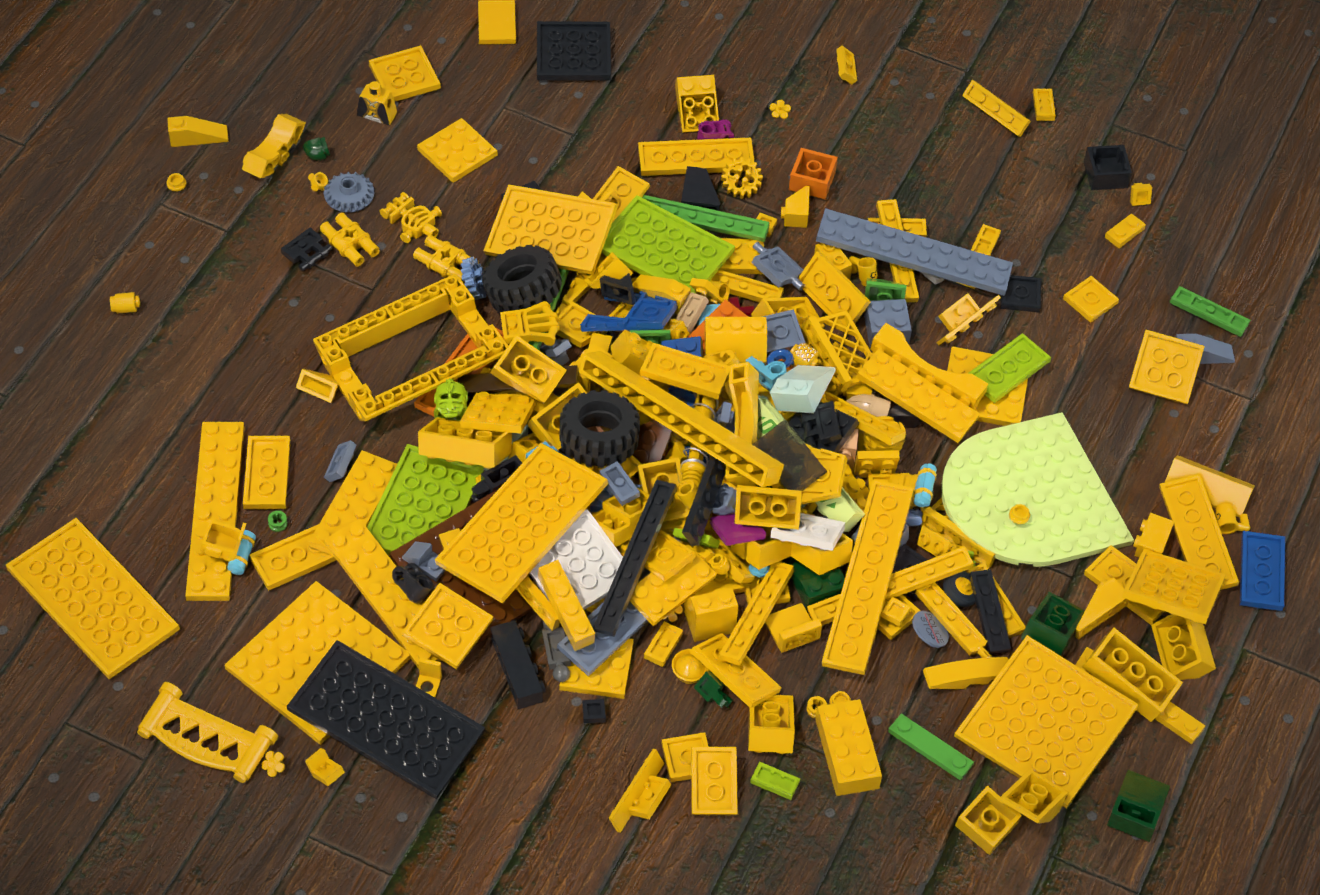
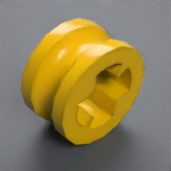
(812, 701)

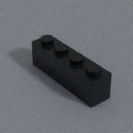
(516, 664)

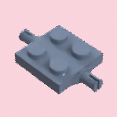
(777, 266)

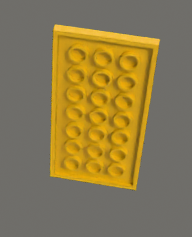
(521, 522)
(92, 598)

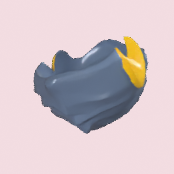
(725, 500)

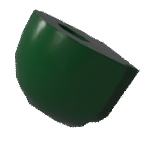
(316, 149)

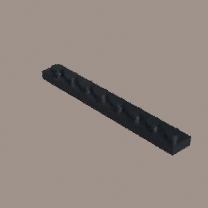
(635, 558)

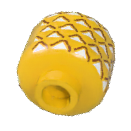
(804, 355)

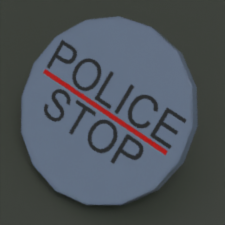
(930, 629)

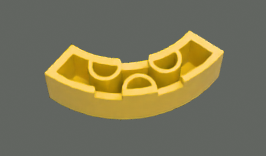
(275, 147)

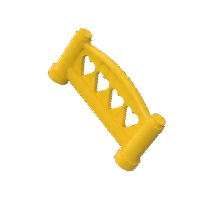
(169, 707)

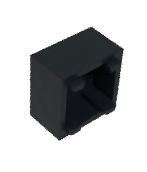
(1107, 167)

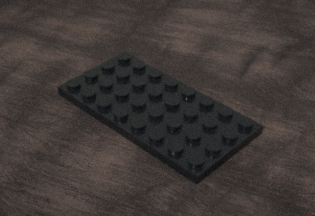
(386, 719)

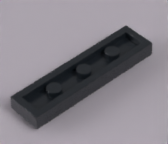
(989, 611)

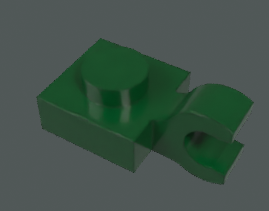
(710, 689)

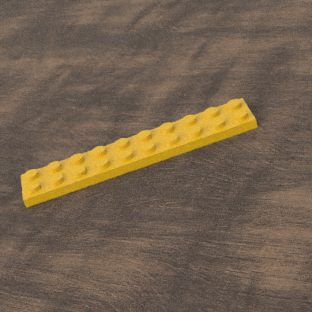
(214, 499)
(868, 577)

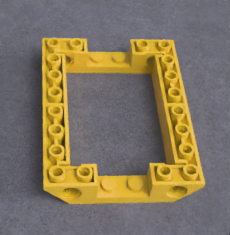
(395, 318)

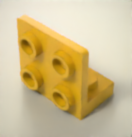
(793, 627)

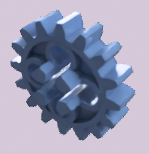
(472, 276)

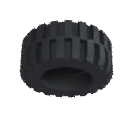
(521, 278)
(599, 410)

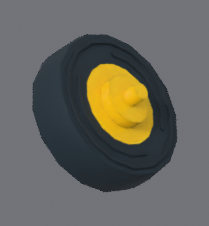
(959, 589)

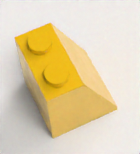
(711, 614)

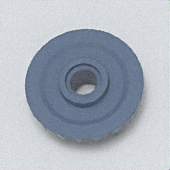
(349, 192)

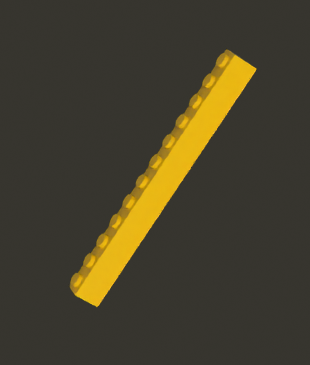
(682, 419)

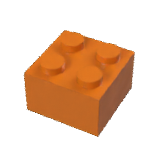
(813, 170)

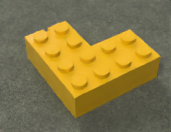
(771, 550)

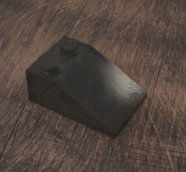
(800, 464)

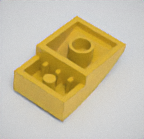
(620, 520)

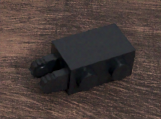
(494, 478)

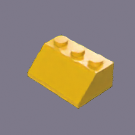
(740, 334)
(547, 422)
(768, 507)
(1183, 647)

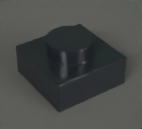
(593, 711)

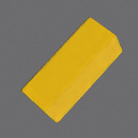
(1219, 486)

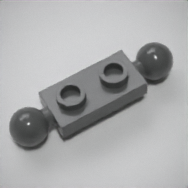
(555, 657)

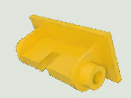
(934, 542)

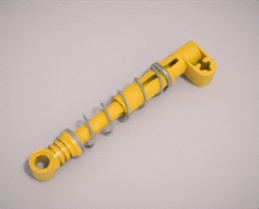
(694, 467)

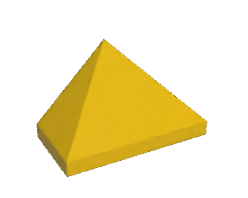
(317, 384)

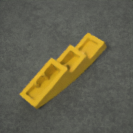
(963, 673)

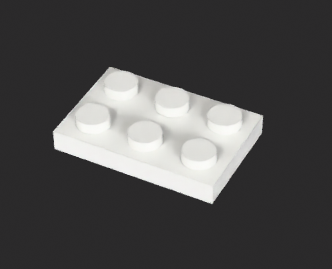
(812, 532)

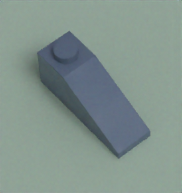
(1214, 350)

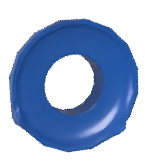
(781, 354)

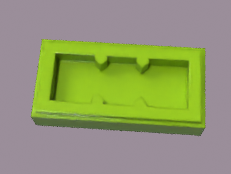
(706, 540)
(775, 780)

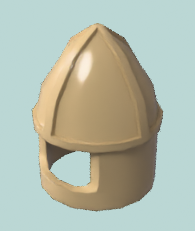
(871, 404)

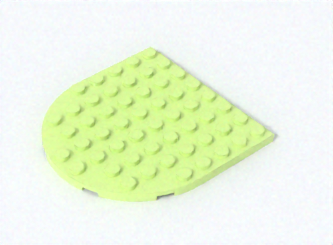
(1047, 472)

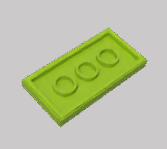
(1010, 366)

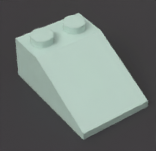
(801, 388)

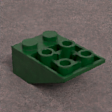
(1138, 805)

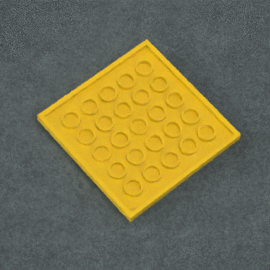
(298, 639)
(1046, 718)

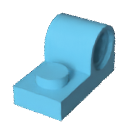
(769, 373)

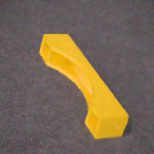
(964, 387)
(744, 391)

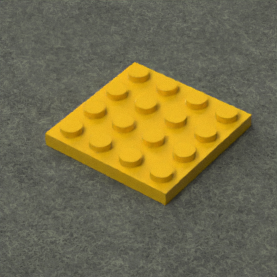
(1004, 411)
(1174, 586)

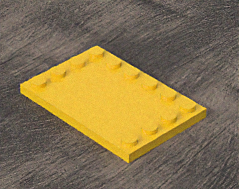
(561, 223)

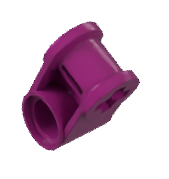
(715, 130)

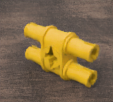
(349, 239)
(444, 259)

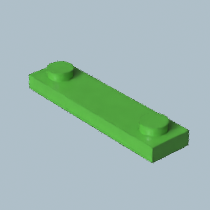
(1210, 311)
(931, 747)

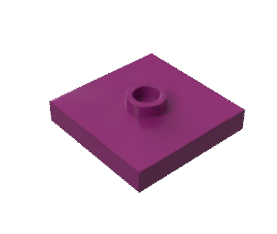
(735, 533)

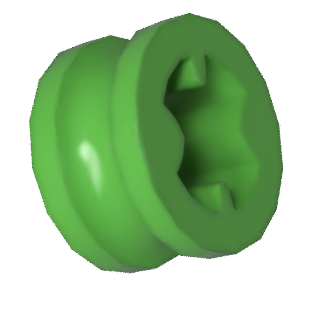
(275, 515)

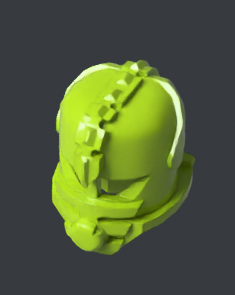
(450, 400)

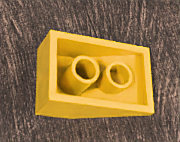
(801, 306)
(528, 370)
(665, 471)
(772, 725)
(1035, 797)

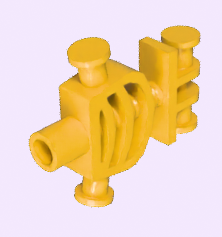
(419, 218)

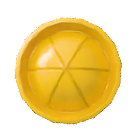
(687, 667)

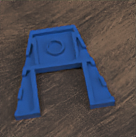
(646, 314)

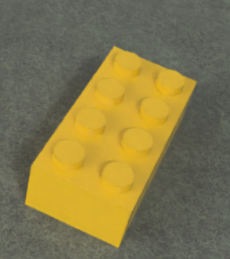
(448, 441)
(1133, 674)
(848, 747)

